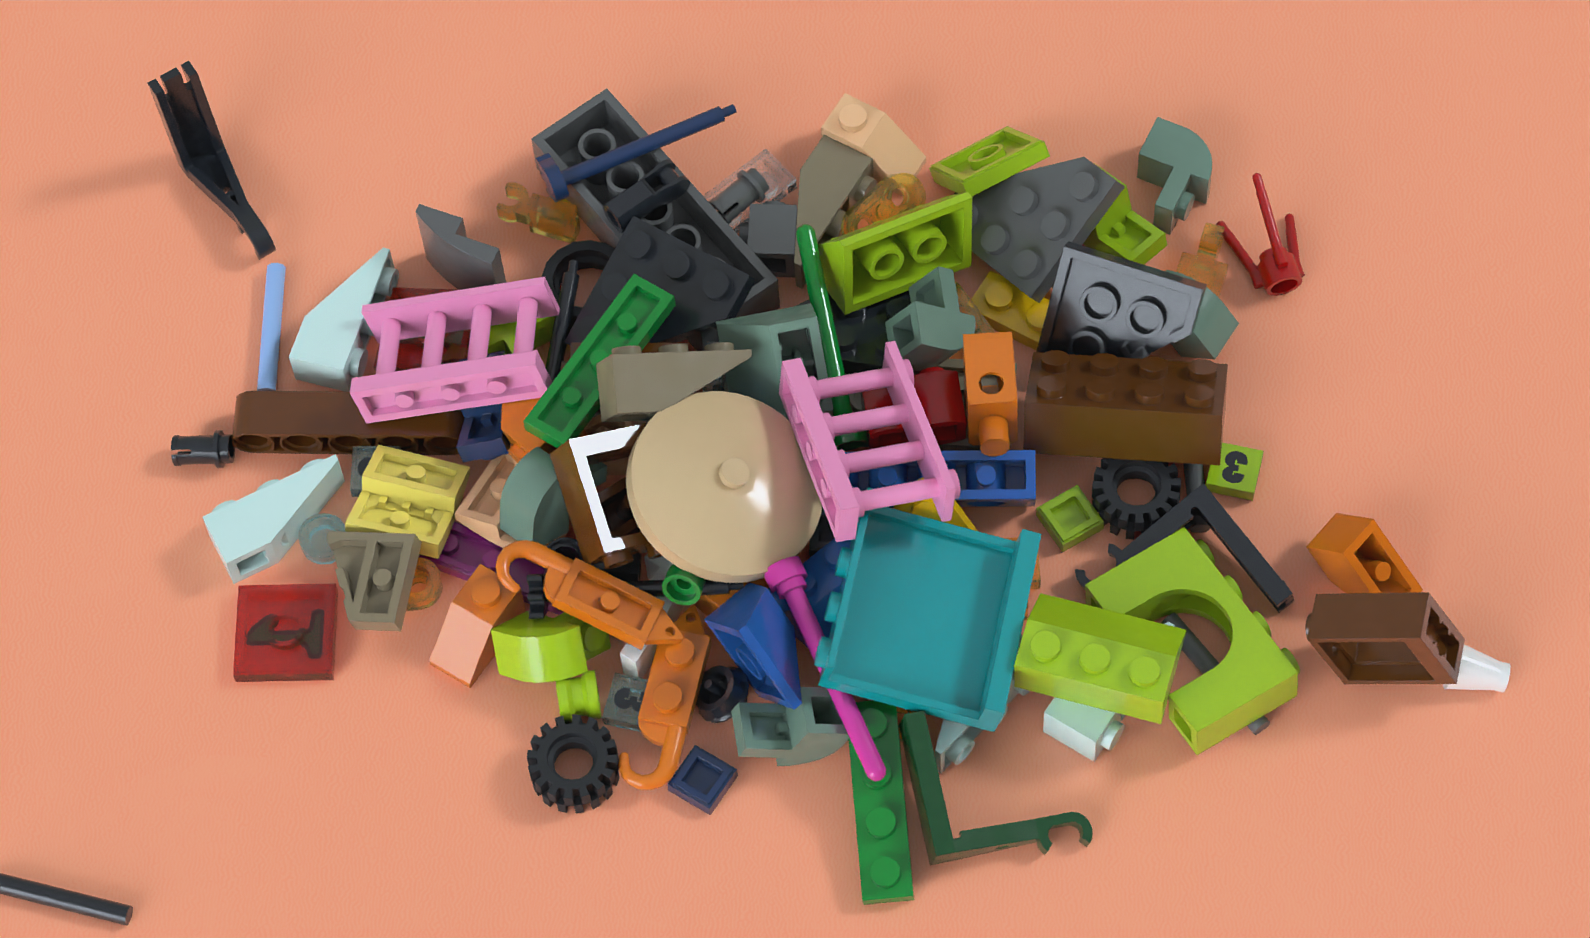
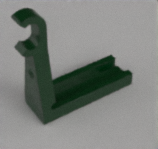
(933, 814)

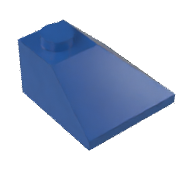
(760, 642)

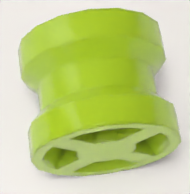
(579, 696)

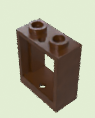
(582, 500)
(1385, 638)

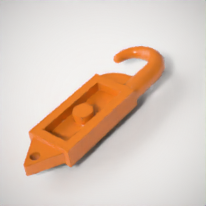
(593, 596)
(670, 700)

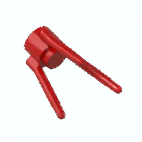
(1278, 269)

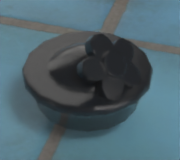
(720, 692)

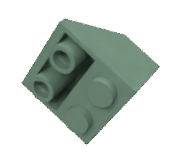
(773, 339)

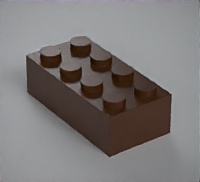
(1125, 407)

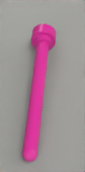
(788, 580)

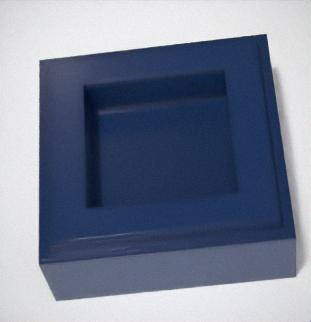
(702, 780)

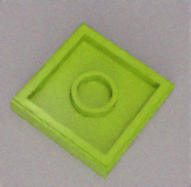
(989, 161)

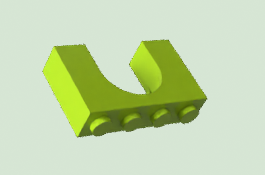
(1183, 578)

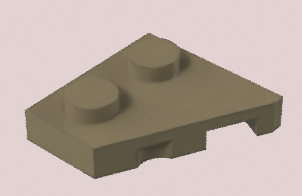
(375, 576)

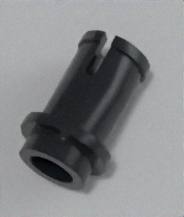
(204, 449)

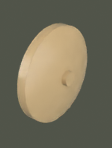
(722, 487)

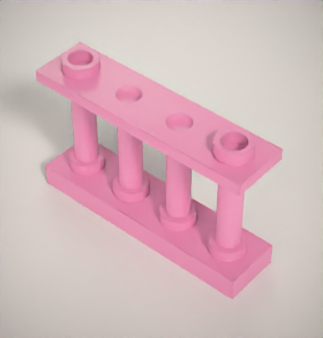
(457, 384)
(831, 467)

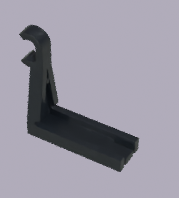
(202, 151)
(1204, 504)

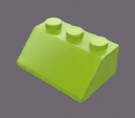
(897, 252)
(1098, 658)

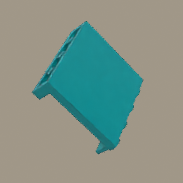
(928, 616)

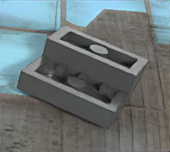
(453, 255)

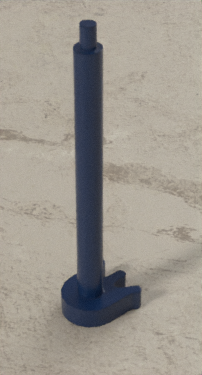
(559, 180)

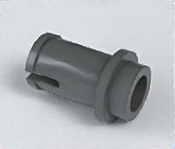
(740, 194)

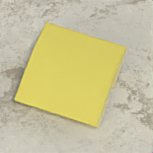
(410, 497)

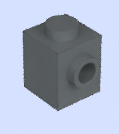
(772, 235)

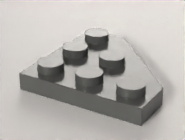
(1032, 216)

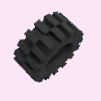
(1128, 516)
(570, 736)

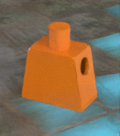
(990, 408)

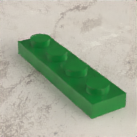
(574, 393)
(882, 812)

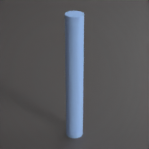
(271, 327)

